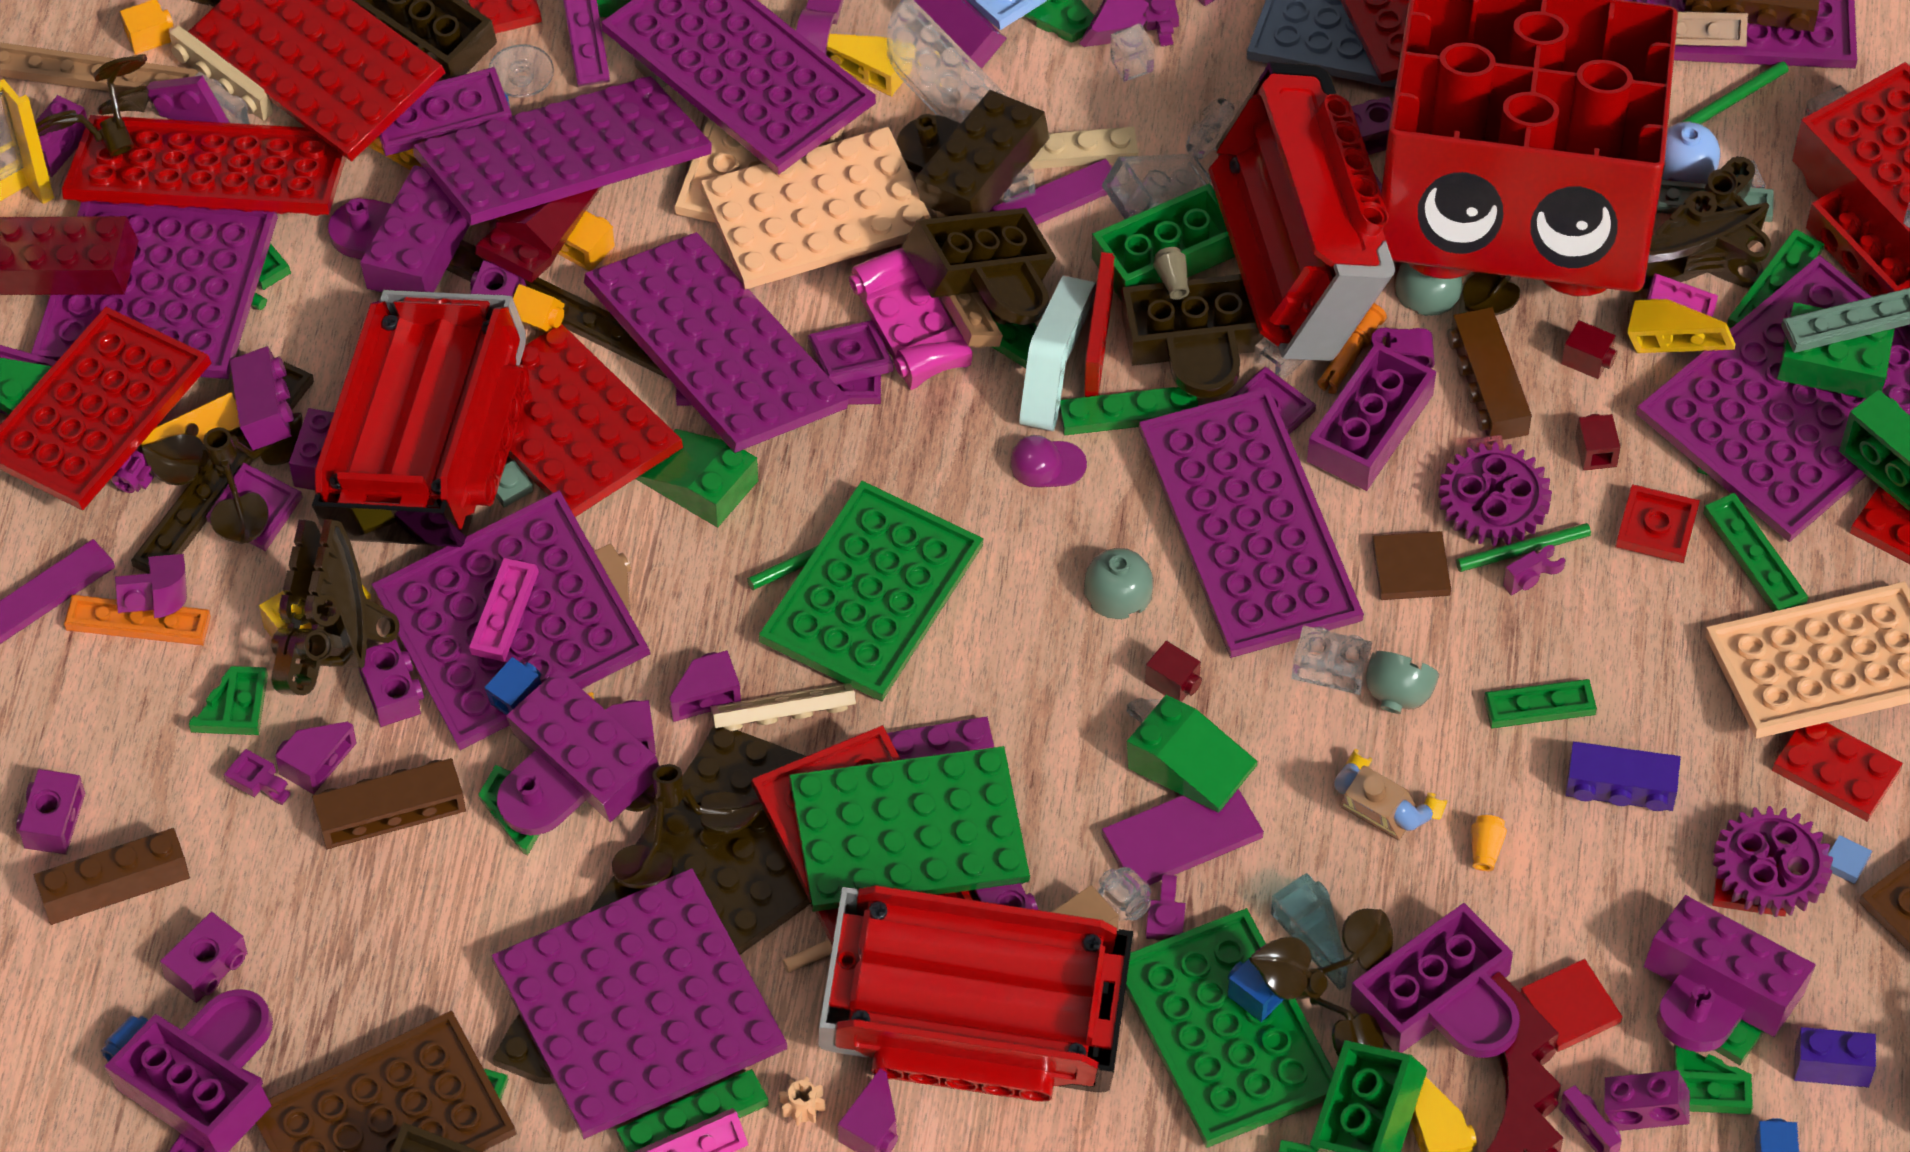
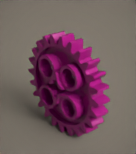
(1515, 512)
(1801, 855)

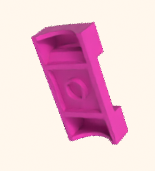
(909, 318)

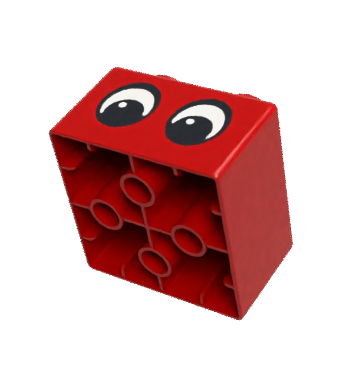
(1530, 140)

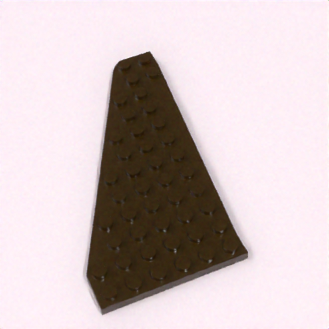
(740, 871)

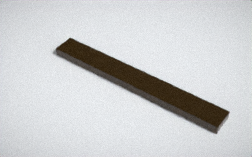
(579, 315)
(190, 510)

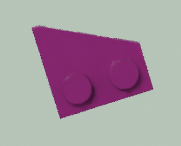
(186, 100)

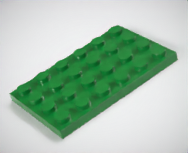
(871, 590)
(910, 826)
(1218, 1055)

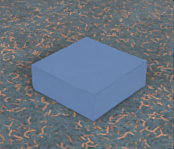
(1848, 859)

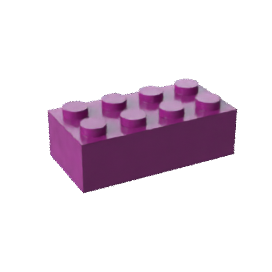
(1371, 416)

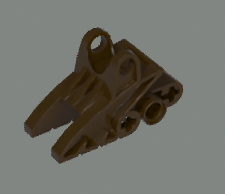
(1715, 236)
(332, 599)

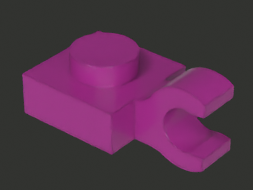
(1163, 17)
(1527, 570)
(254, 773)
(1166, 915)

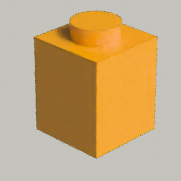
(146, 26)
(538, 309)

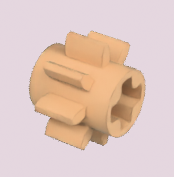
(802, 1101)

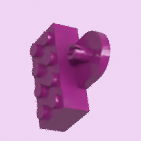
(401, 242)
(574, 759)
(1721, 977)
(1444, 985)
(196, 1074)

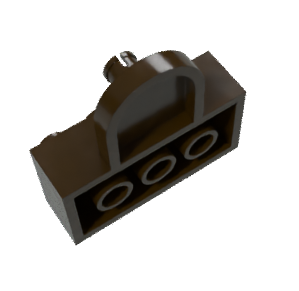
(442, 29)
(972, 162)
(987, 254)
(1194, 333)

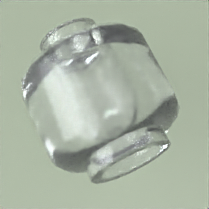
(1125, 893)

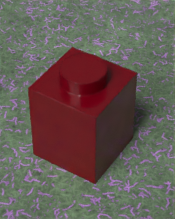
(1589, 350)
(1597, 442)
(1173, 672)

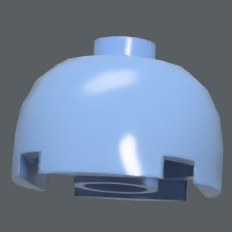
(1690, 153)

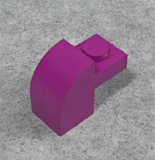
(160, 590)

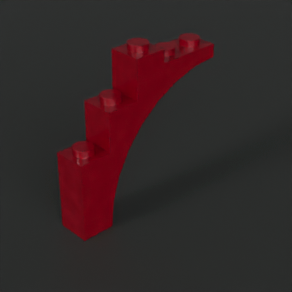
(1529, 1087)

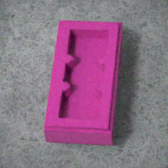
(1686, 295)

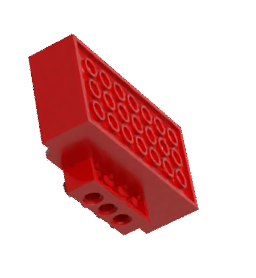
(1860, 172)

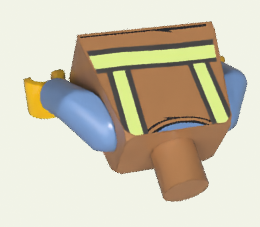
(1382, 800)

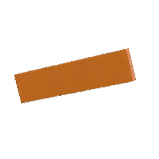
(102, 617)

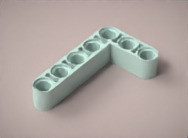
(1051, 349)

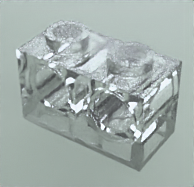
(1330, 667)

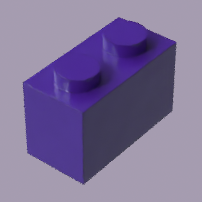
(1835, 1057)

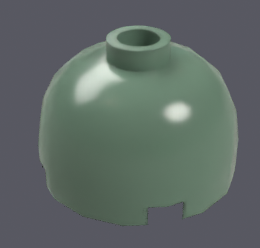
(1426, 293)
(1118, 583)
(1399, 682)

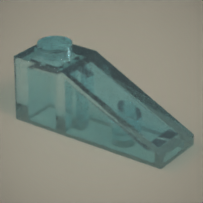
(1307, 914)

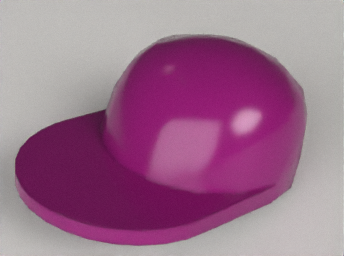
(1046, 462)

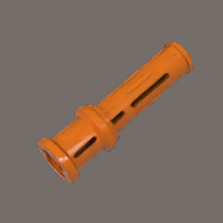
(1359, 339)

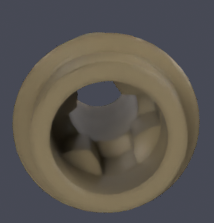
(1172, 270)

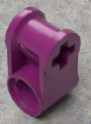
(1412, 343)

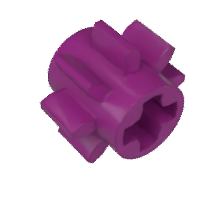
(133, 474)

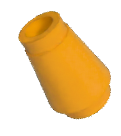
(1487, 840)

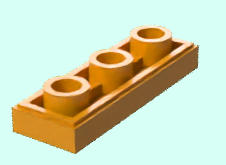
(214, 414)

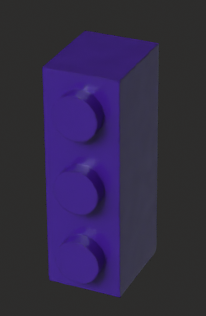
(1623, 776)

